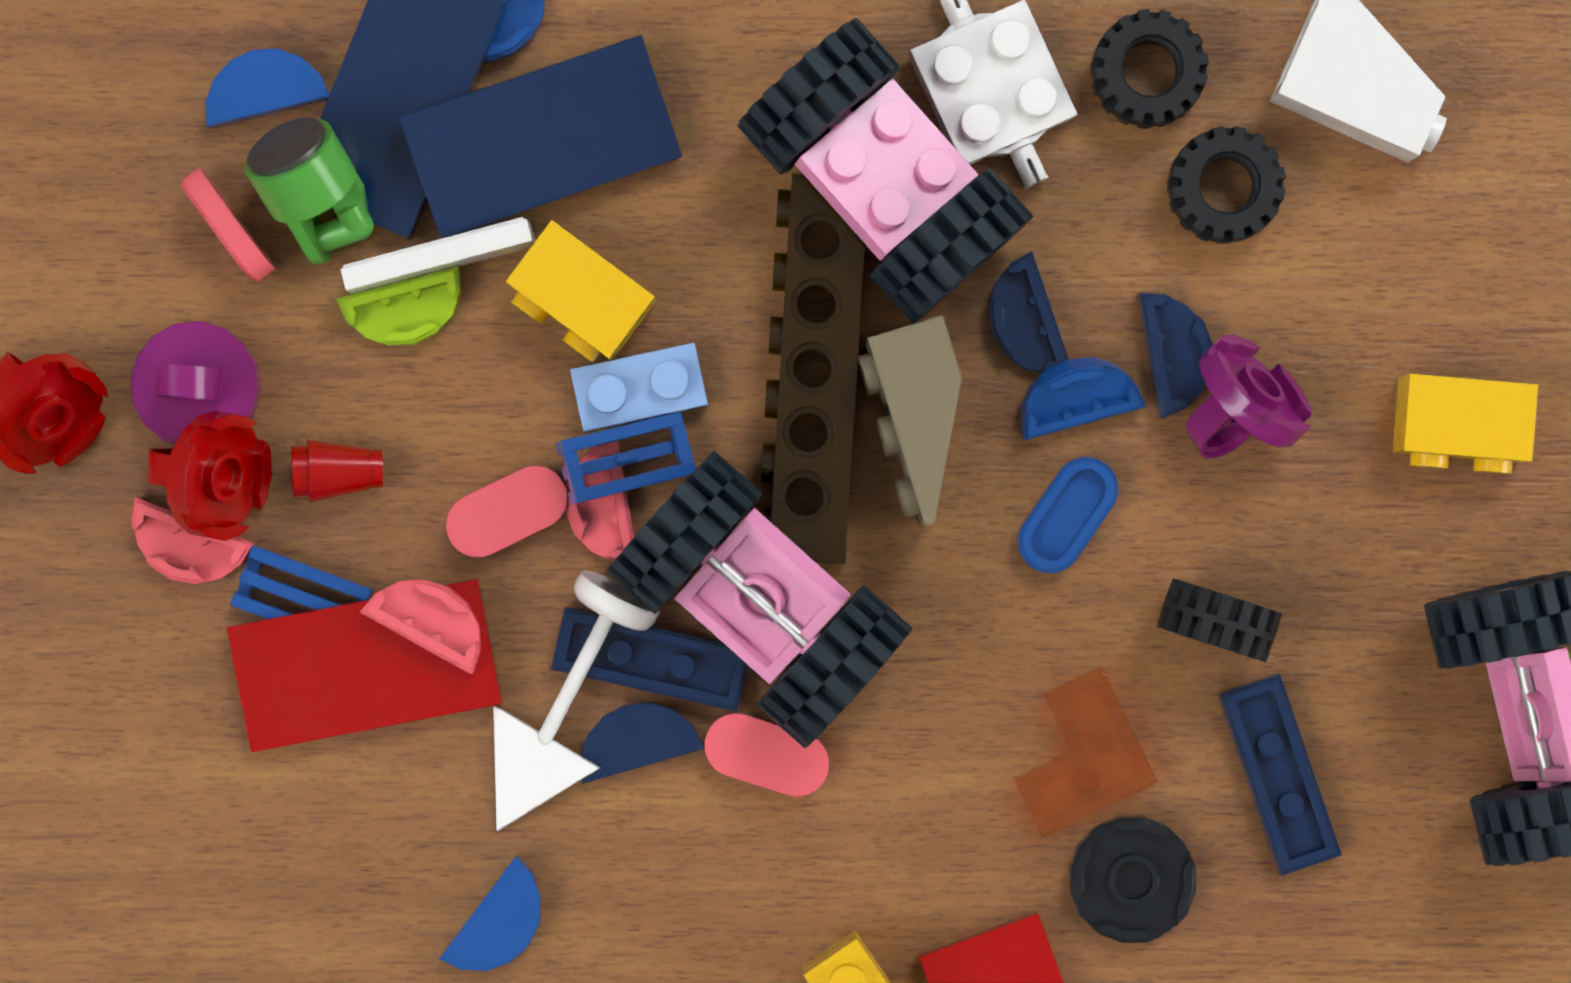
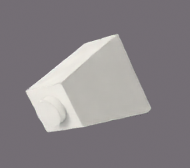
(1360, 82)

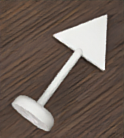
(528, 761)

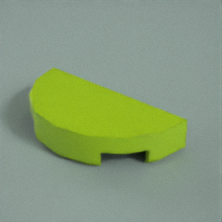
(405, 310)

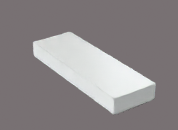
(438, 255)

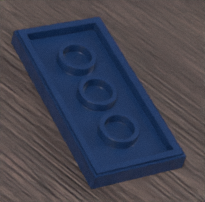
(396, 64)
(540, 136)

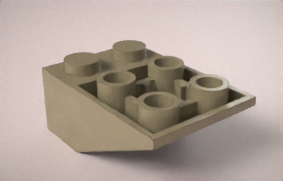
(919, 393)

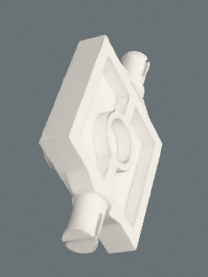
(993, 85)

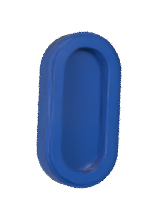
(1067, 515)

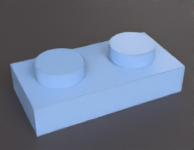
(639, 387)

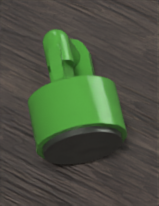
(304, 172)

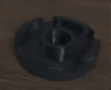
(1132, 879)

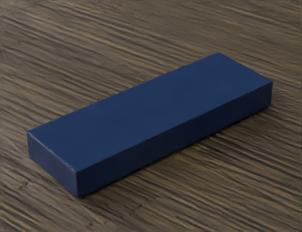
(655, 661)
(1279, 774)

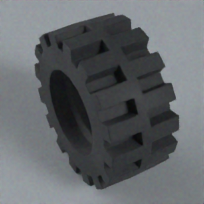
(1167, 33)
(1254, 156)
(1219, 620)

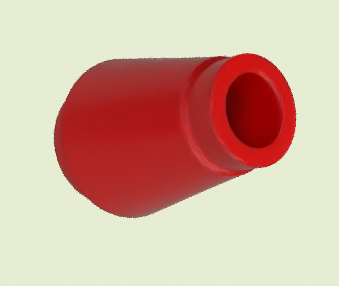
(334, 470)

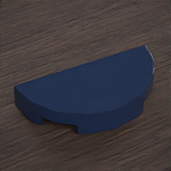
(1024, 318)
(1174, 345)
(638, 737)

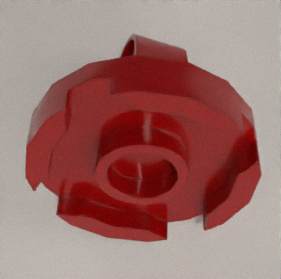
(47, 410)
(213, 474)

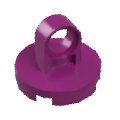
(191, 373)
(1245, 401)

